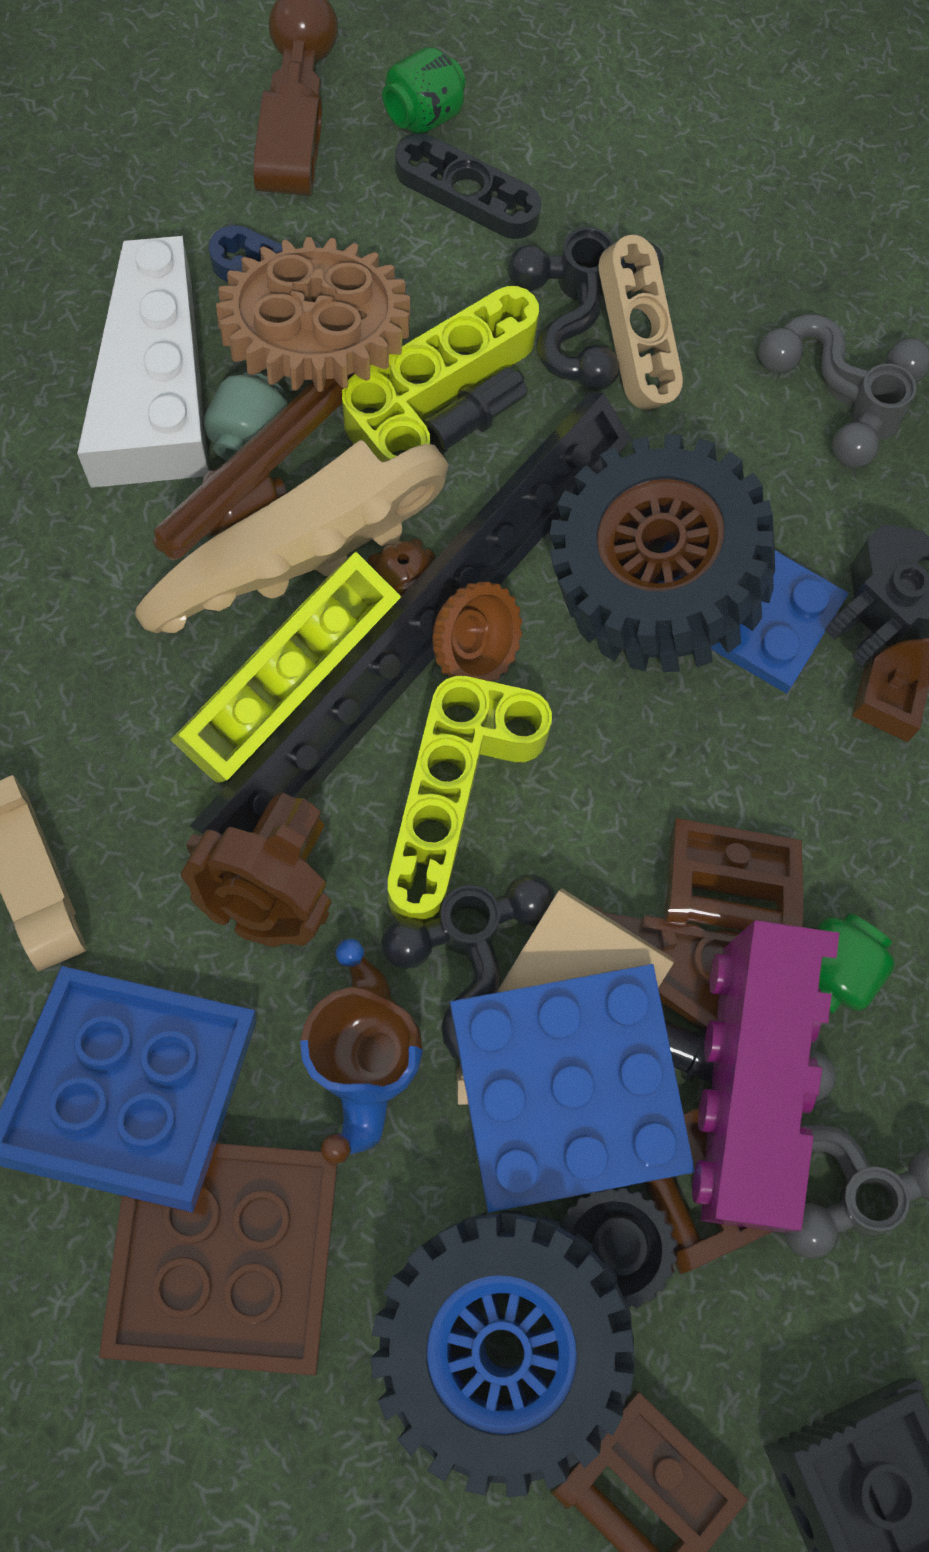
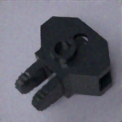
(888, 591)

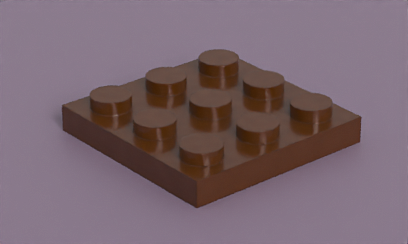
(234, 1277)

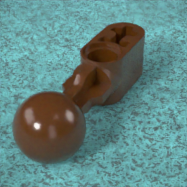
(292, 107)

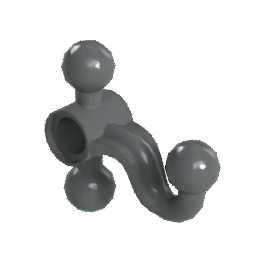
(861, 389)
(824, 1224)

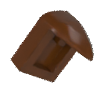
(895, 689)

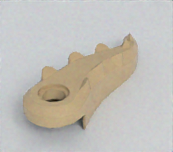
(300, 532)

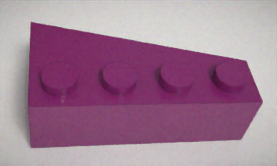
(762, 1076)

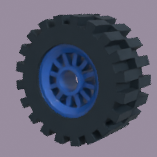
(421, 1377)

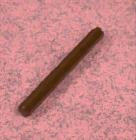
(245, 469)

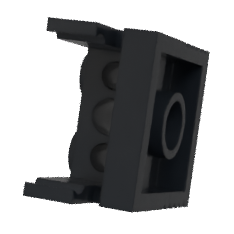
(861, 1474)

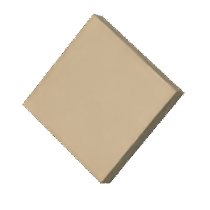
(577, 943)

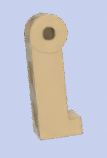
(33, 883)

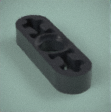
(464, 166)

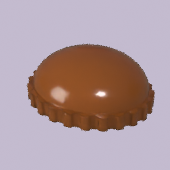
(477, 632)

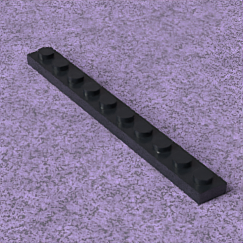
(401, 641)

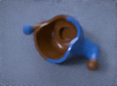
(361, 1051)

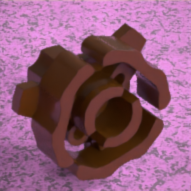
(262, 875)

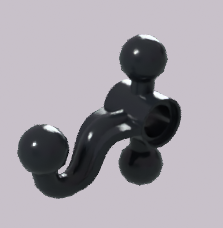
(531, 269)
(410, 942)

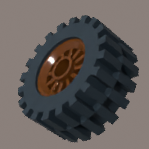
(722, 534)

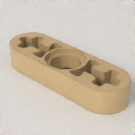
(652, 301)

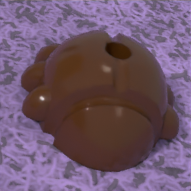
(397, 575)

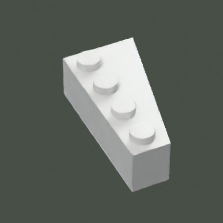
(147, 380)

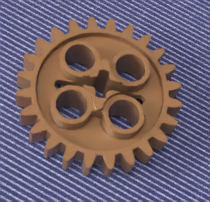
(313, 314)

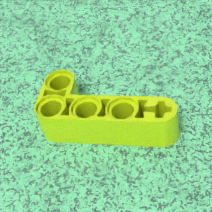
(493, 330)
(448, 801)

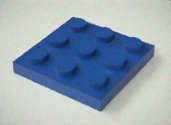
(571, 1087)
(124, 1088)

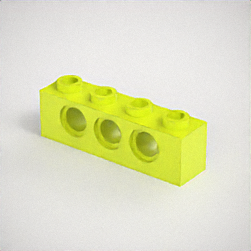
(285, 669)

